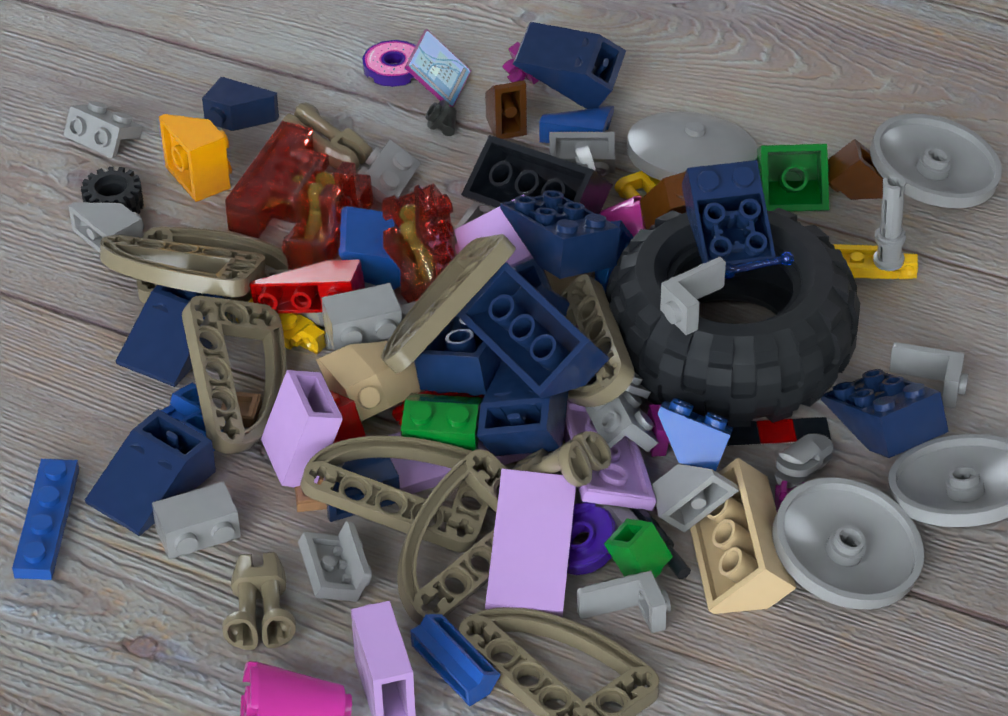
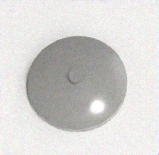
(680, 140)
(937, 159)
(953, 481)
(848, 543)

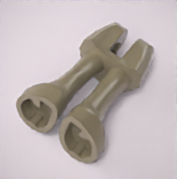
(343, 145)
(574, 459)
(259, 583)

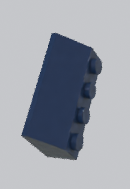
(531, 335)

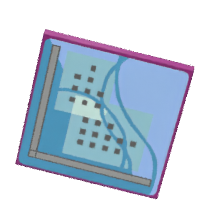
(437, 68)

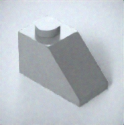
(99, 220)
(690, 494)

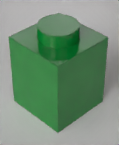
(638, 548)

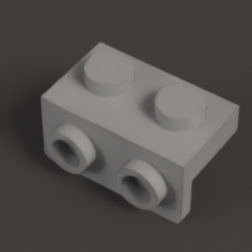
(99, 128)
(600, 144)
(389, 170)
(621, 419)
(336, 563)

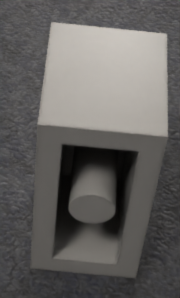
(361, 315)
(196, 520)

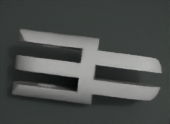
(803, 459)

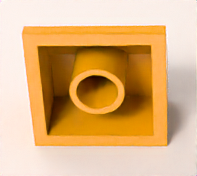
(196, 155)

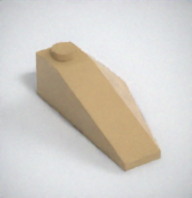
(365, 378)

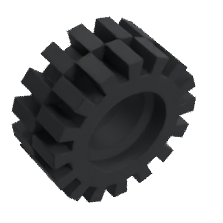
(123, 185)

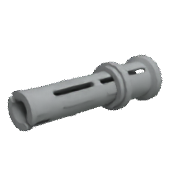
(890, 234)

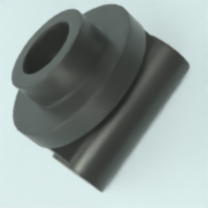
(443, 117)

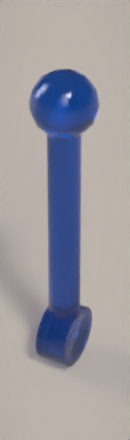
(786, 258)

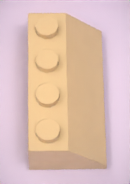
(738, 548)

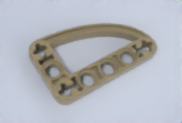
(219, 239)
(180, 265)
(446, 298)
(594, 318)
(255, 322)
(399, 447)
(462, 568)
(632, 670)

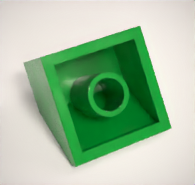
(794, 177)
(442, 419)

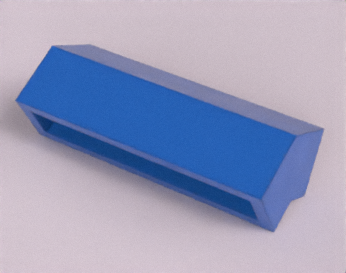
(454, 658)

